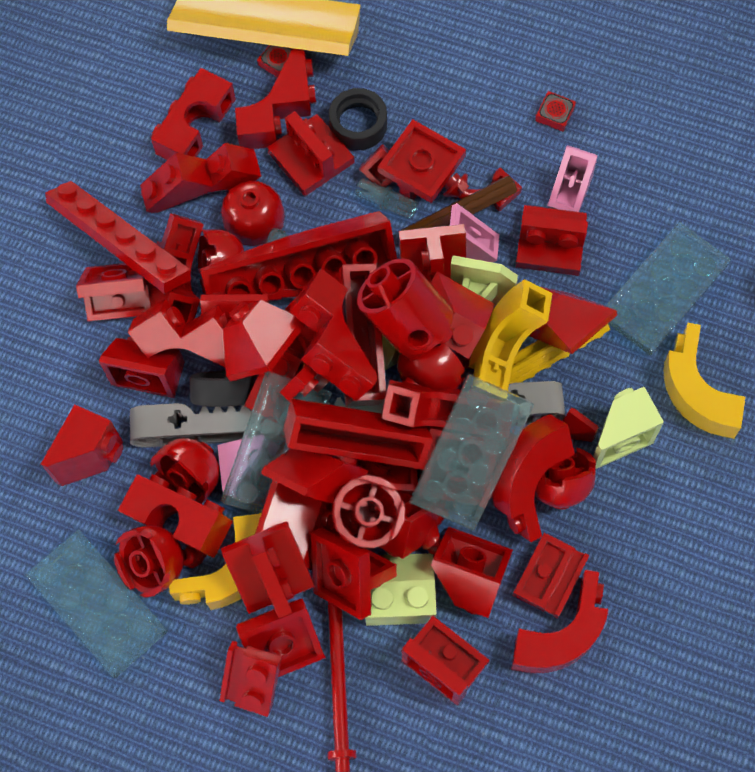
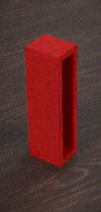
(363, 330)
(355, 434)

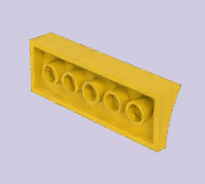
(295, 24)

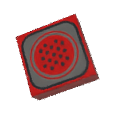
(274, 59)
(555, 111)

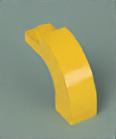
(510, 323)
(692, 396)
(219, 586)

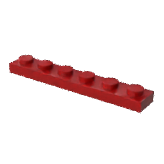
(118, 237)

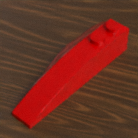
(292, 261)

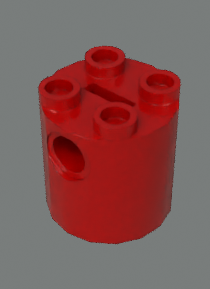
(406, 308)

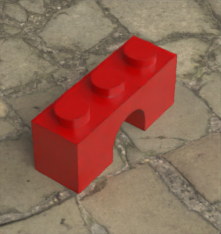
(203, 97)
(199, 524)

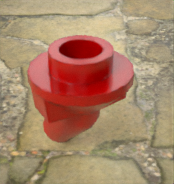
(458, 186)

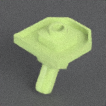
(483, 277)

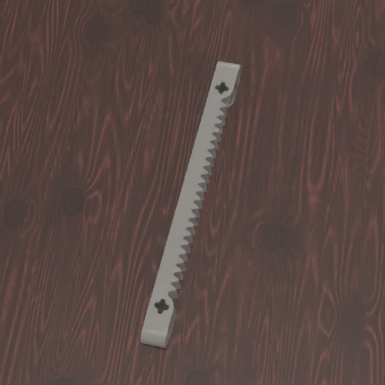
(156, 423)

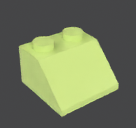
(629, 426)
(409, 596)

